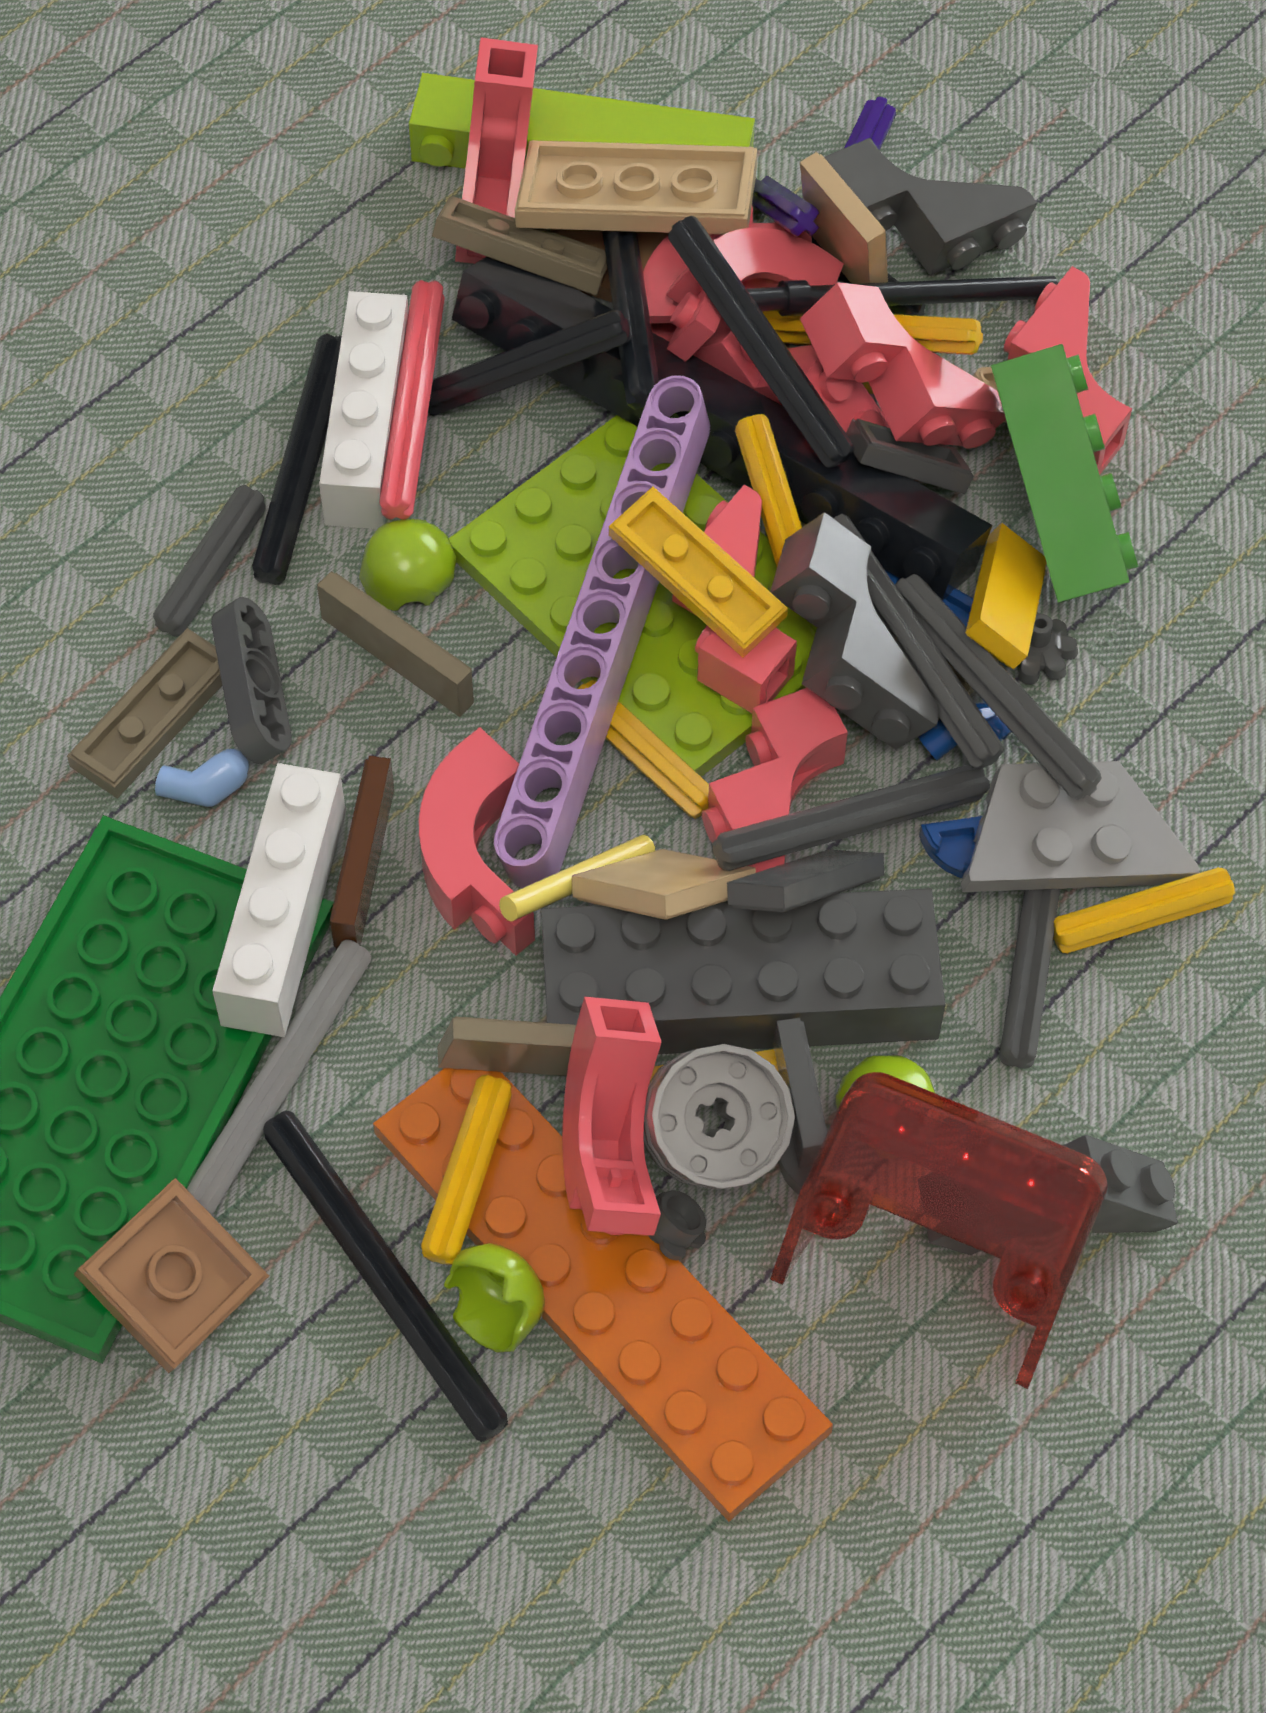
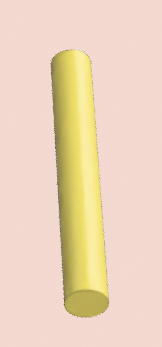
(560, 884)

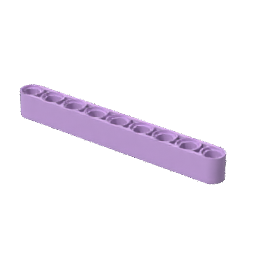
(594, 654)

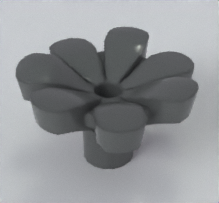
(1047, 650)

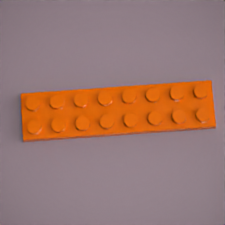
(620, 1302)

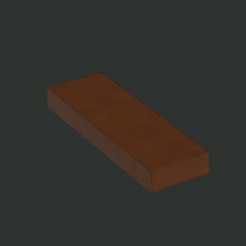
(362, 851)

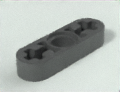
(251, 680)

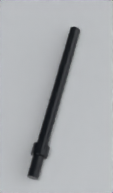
(797, 296)

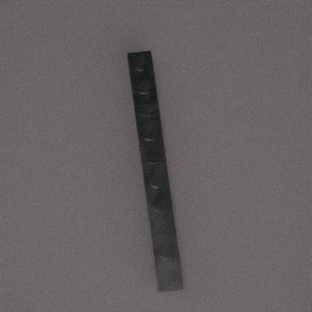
(899, 518)

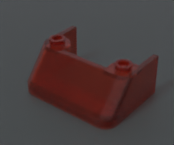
(959, 1178)

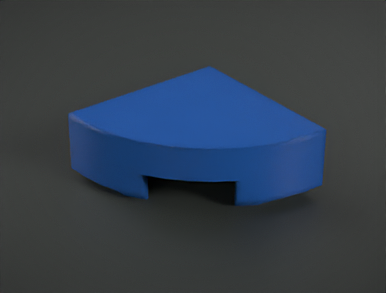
(950, 843)

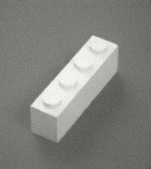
(362, 409)
(280, 900)

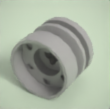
(750, 1100)

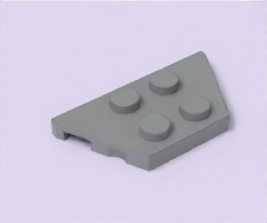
(1048, 840)

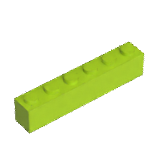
(444, 110)

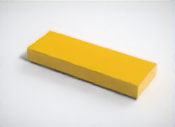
(698, 571)
(1007, 596)

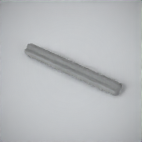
(278, 1074)

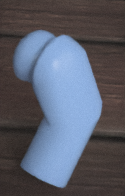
(206, 784)

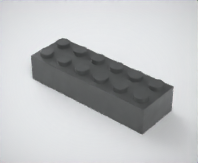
(725, 974)

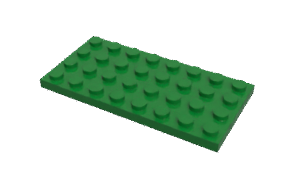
(112, 1066)

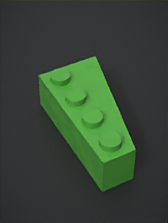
(1061, 472)

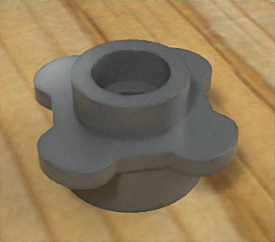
(679, 1224)

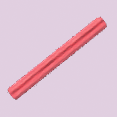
(412, 400)

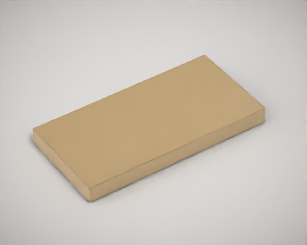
(635, 186)

